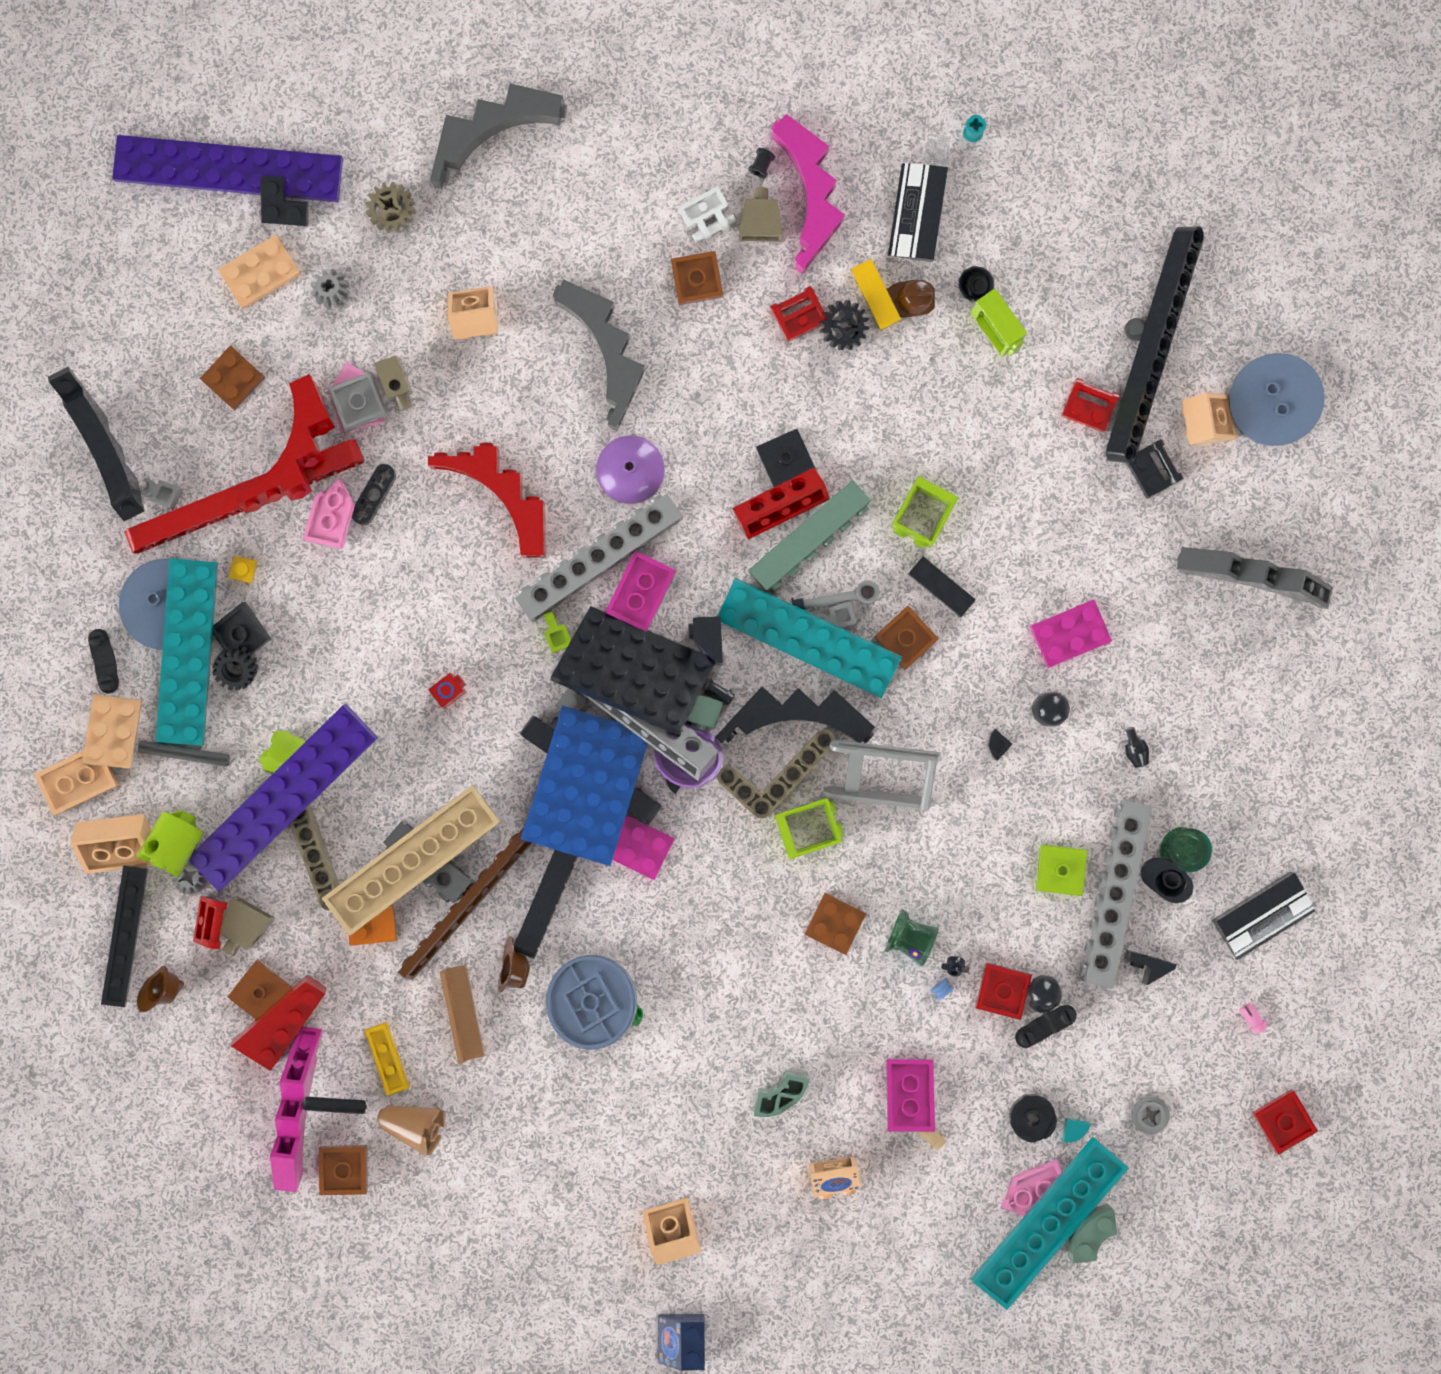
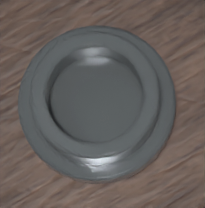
(1134, 329)

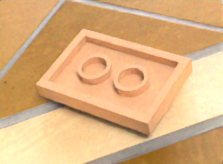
(259, 271)
(112, 731)
(74, 783)

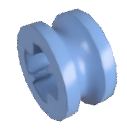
(942, 989)

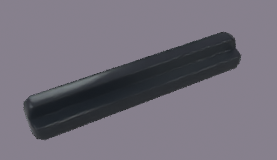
(334, 1105)

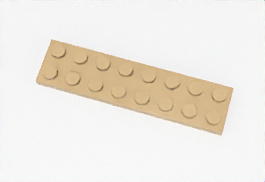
(411, 860)

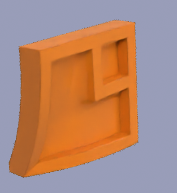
(378, 930)

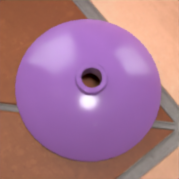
(632, 485)
(679, 776)

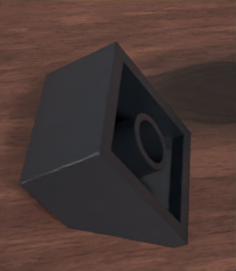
(708, 636)

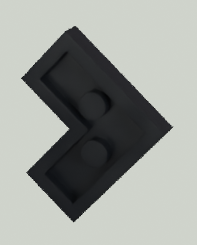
(276, 208)

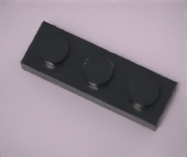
(941, 586)

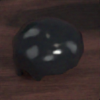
(975, 283)
(1050, 709)
(1044, 993)

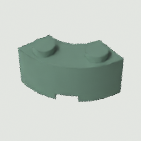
(705, 713)
(781, 1096)
(1088, 1237)

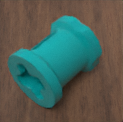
(980, 125)

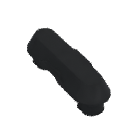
(104, 661)
(1045, 1026)

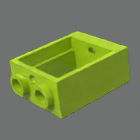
(999, 323)
(935, 493)
(830, 811)

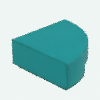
(1074, 1130)

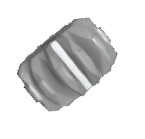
(333, 295)

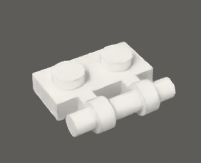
(703, 208)

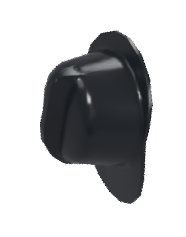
(1167, 880)

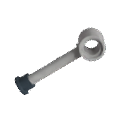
(840, 597)

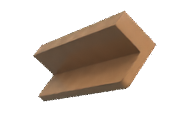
(462, 1013)

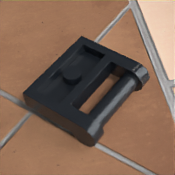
(1147, 472)

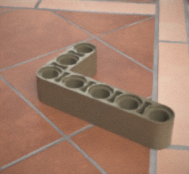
(780, 779)
(306, 848)

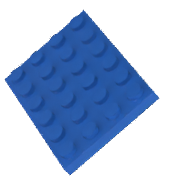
(585, 786)

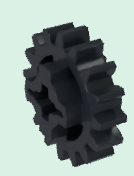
(845, 316)

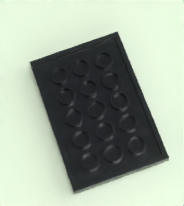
(633, 670)

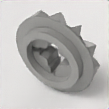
(187, 886)
(1161, 1116)

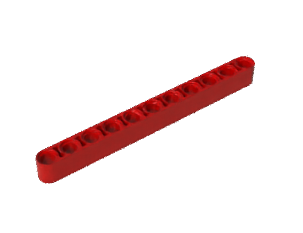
(223, 503)

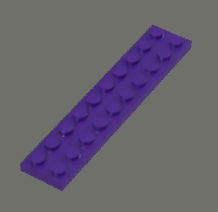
(225, 167)
(283, 797)

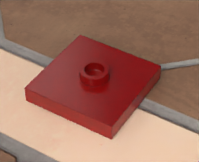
(1003, 991)
(1285, 1121)

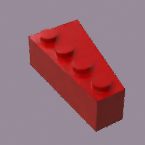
(276, 1028)

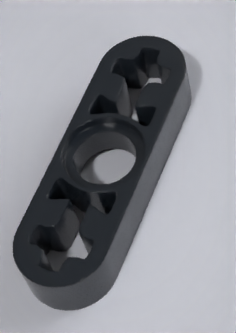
(383, 493)

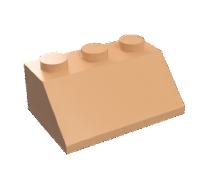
(110, 842)

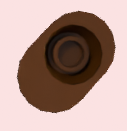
(912, 297)
(514, 968)
(158, 989)

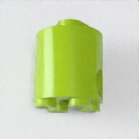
(282, 747)
(171, 842)

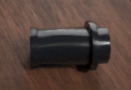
(719, 693)

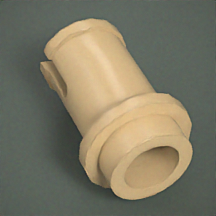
(934, 1139)

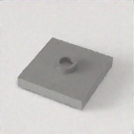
(358, 401)

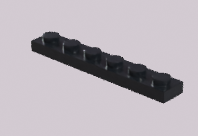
(124, 936)

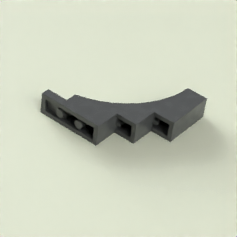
(463, 136)
(622, 372)
(1261, 574)

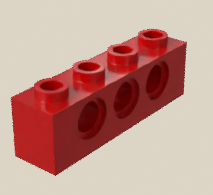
(781, 503)

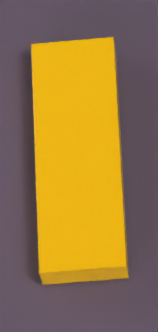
(875, 294)
(387, 1058)

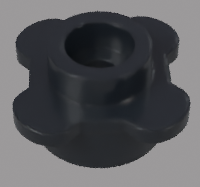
(955, 966)

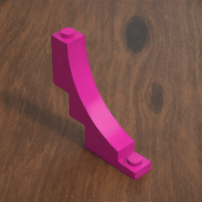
(807, 154)
(291, 1118)

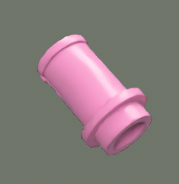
(1254, 1019)

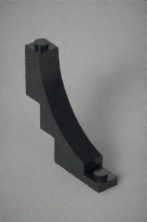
(107, 452)
(766, 710)

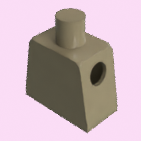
(761, 219)
(391, 371)
(243, 925)

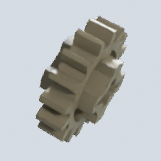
(388, 197)

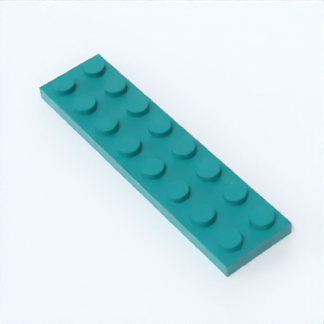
(809, 638)
(186, 651)
(1049, 1223)

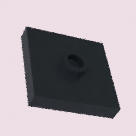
(785, 457)
(241, 629)

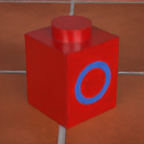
(448, 690)

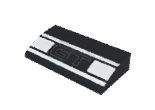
(917, 211)
(1264, 915)

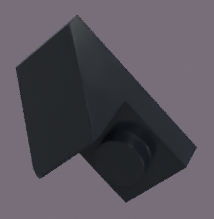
(1154, 968)

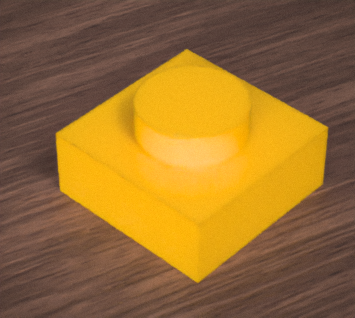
(243, 569)

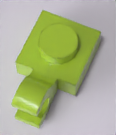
(558, 636)

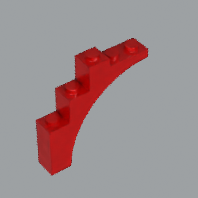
(301, 451)
(484, 468)

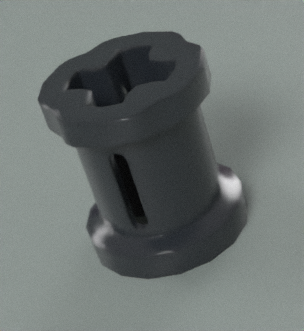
(761, 163)

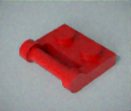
(801, 320)
(1087, 412)
(209, 922)

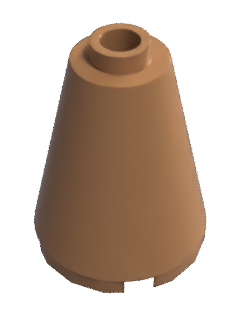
(413, 1126)

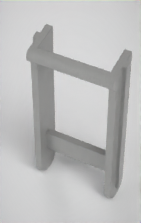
(854, 769)

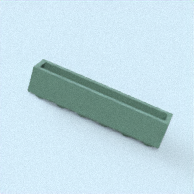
(809, 536)

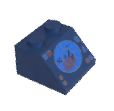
(682, 1341)

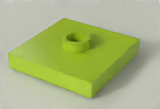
(1061, 870)

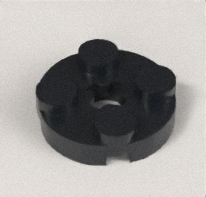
(1037, 1130)

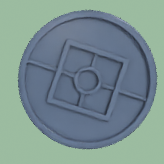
(1276, 399)
(144, 603)
(591, 1002)

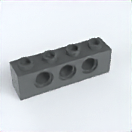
(458, 878)

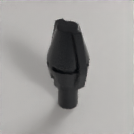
(1136, 749)

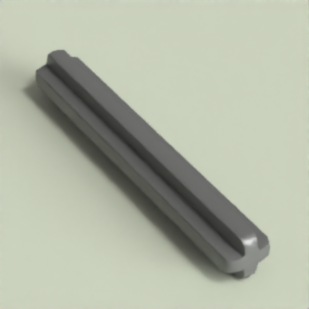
(183, 753)

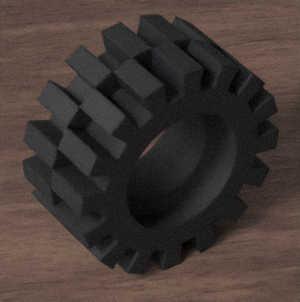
(241, 657)

